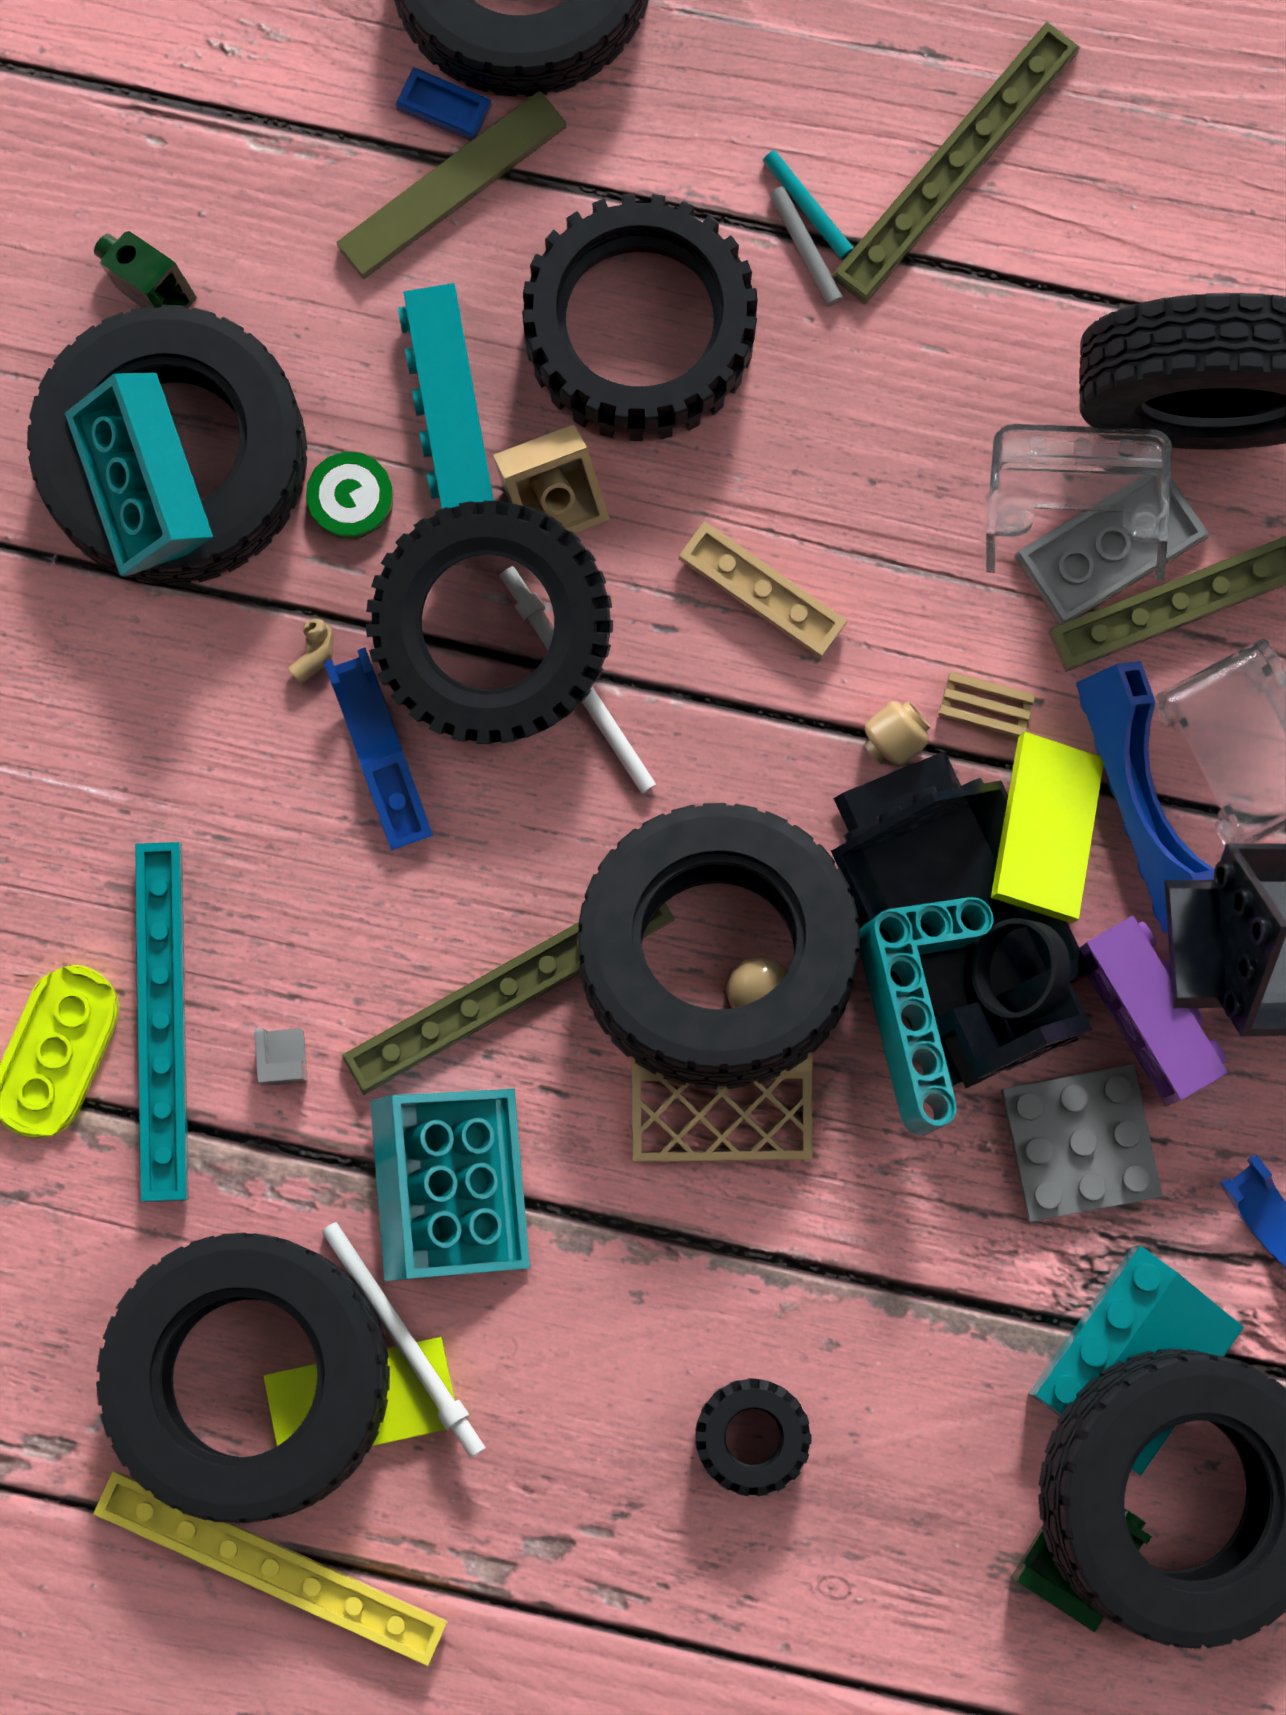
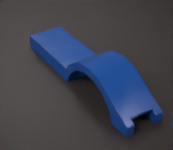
(379, 750)
(1260, 1206)

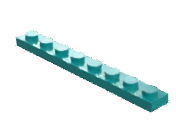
(161, 1022)

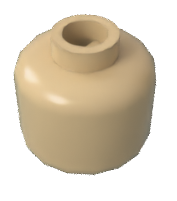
(896, 733)

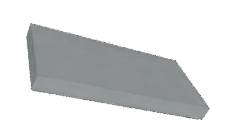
(1095, 559)

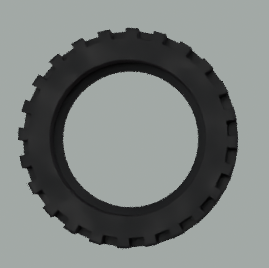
(627, 230)

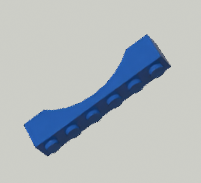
(1120, 717)

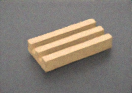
(992, 689)

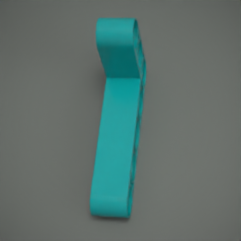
(914, 1001)

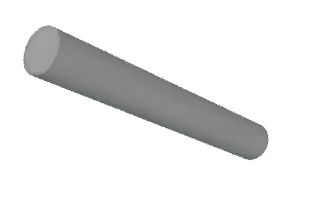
(805, 246)

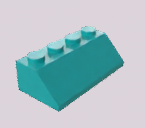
(138, 472)

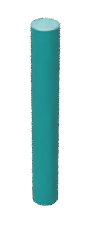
(808, 204)

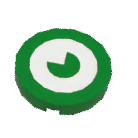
(349, 495)

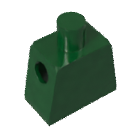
(143, 272)

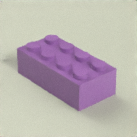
(1140, 1000)

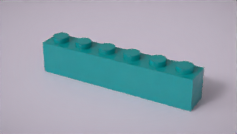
(445, 396)

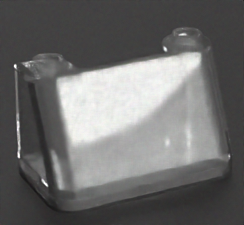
(1238, 736)

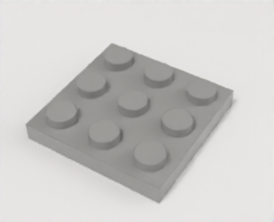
(1081, 1143)

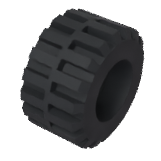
(792, 1448)

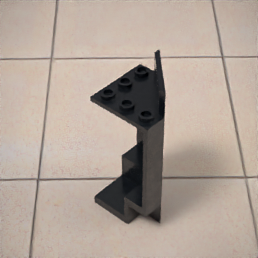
(933, 841)
(1232, 938)

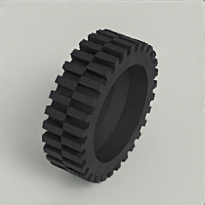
(577, 602)

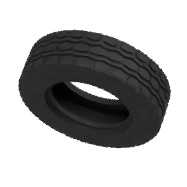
(521, 51)
(183, 349)
(1192, 368)
(737, 849)
(141, 1359)
(1087, 1483)

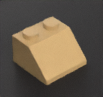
(554, 478)

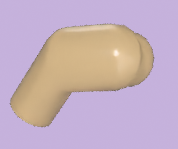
(318, 650)

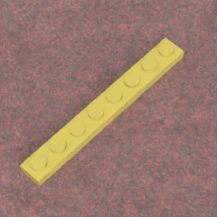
(274, 1570)

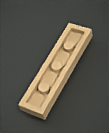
(762, 589)

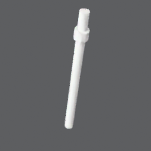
(531, 609)
(452, 1412)

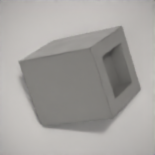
(280, 1056)

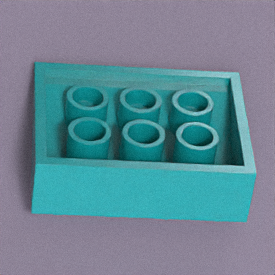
(449, 1184)
(1135, 1312)

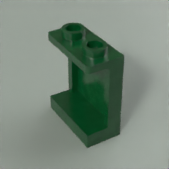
(1043, 1578)

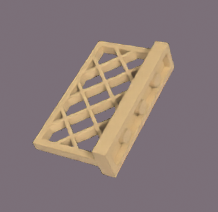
(801, 1071)

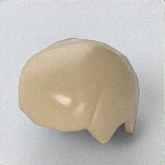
(753, 980)

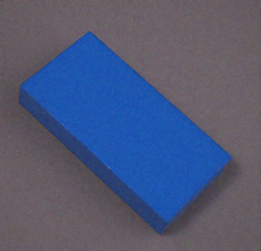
(443, 104)

